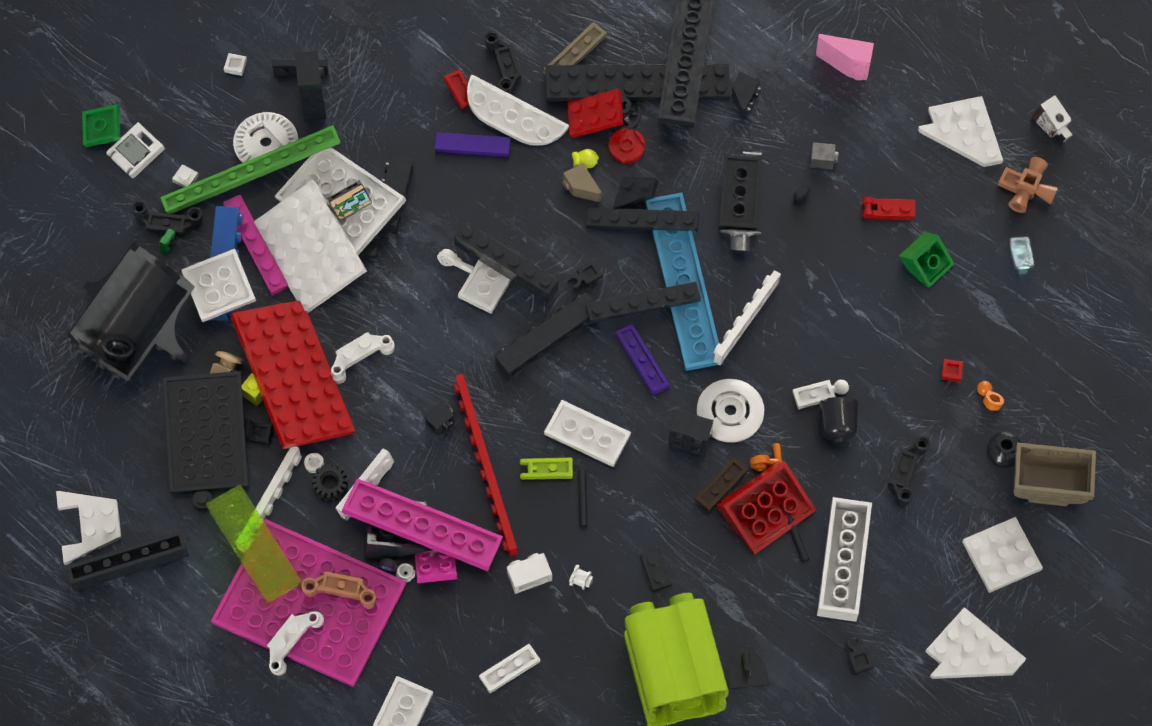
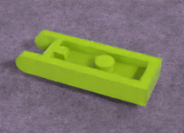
(547, 468)

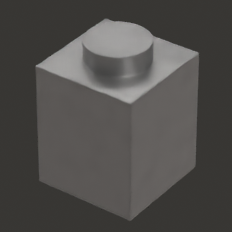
(823, 156)

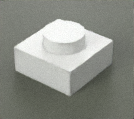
(235, 64)
(185, 176)

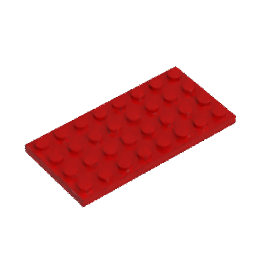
(292, 374)

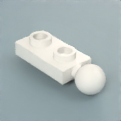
(813, 393)

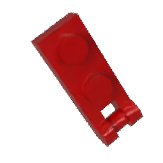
(888, 209)

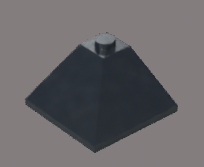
(384, 544)

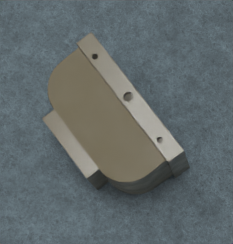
(1054, 474)

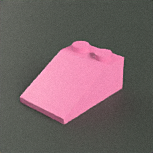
(846, 55)

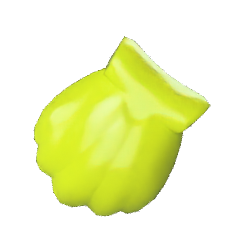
(587, 157)

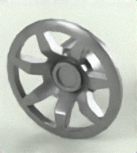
(740, 238)

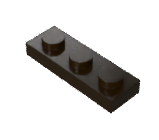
(721, 484)

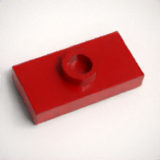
(458, 87)

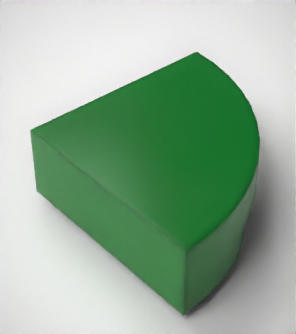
(164, 242)

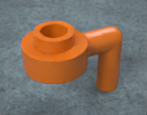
(761, 462)

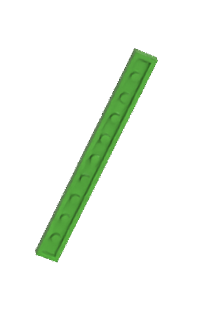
(250, 170)

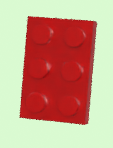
(595, 113)

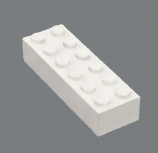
(844, 559)

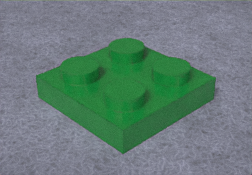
(101, 125)

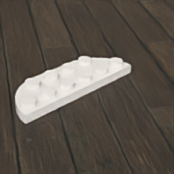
(512, 114)

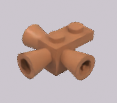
(1027, 185)

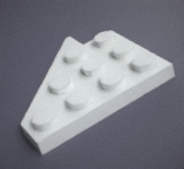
(964, 129)
(972, 650)

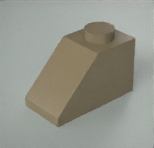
(581, 183)

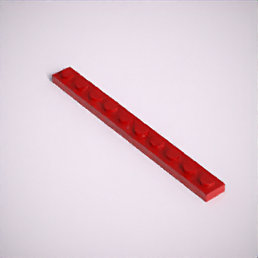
(487, 472)

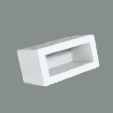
(529, 572)

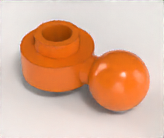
(992, 400)

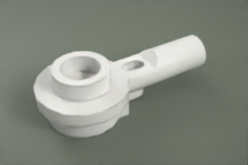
(449, 258)

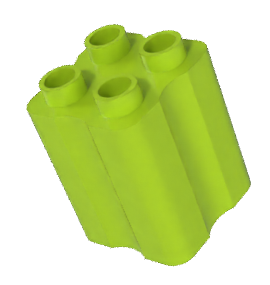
(675, 661)

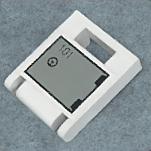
(133, 152)

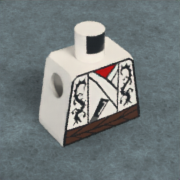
(1053, 119)

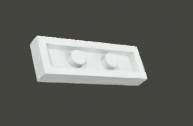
(509, 668)

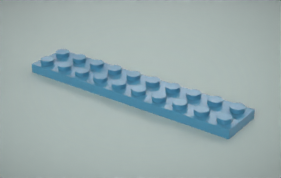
(681, 266)

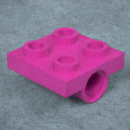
(434, 566)

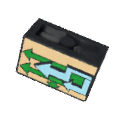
(349, 200)

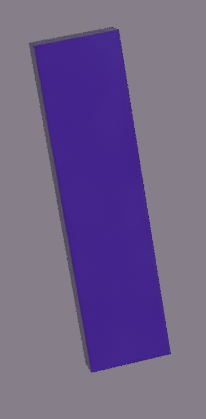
(472, 144)
(642, 359)

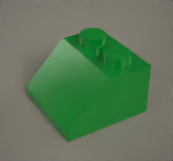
(927, 259)

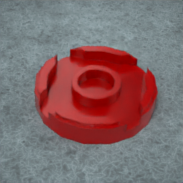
(626, 145)

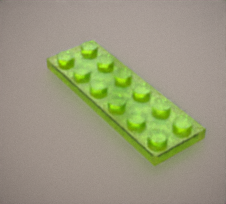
(253, 543)

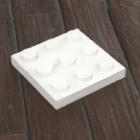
(219, 285)
(1002, 554)

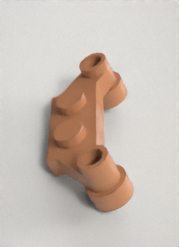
(340, 586)

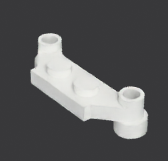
(357, 351)
(288, 637)

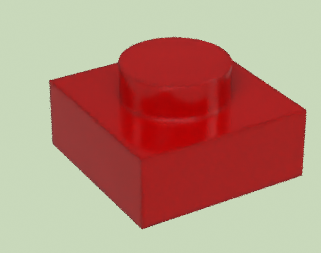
(952, 370)

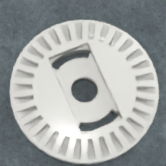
(275, 127)
(735, 393)

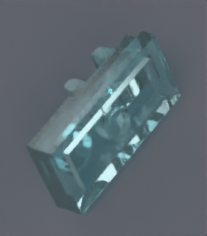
(1021, 254)

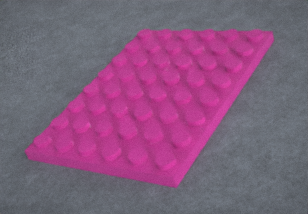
(349, 629)

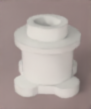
(581, 578)

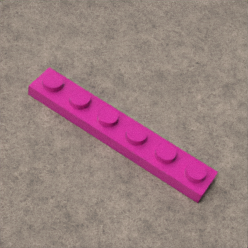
(258, 249)

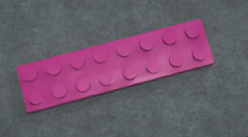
(422, 524)

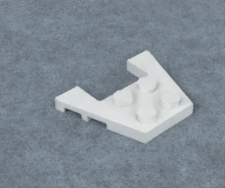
(98, 523)

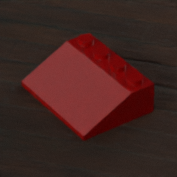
(760, 506)

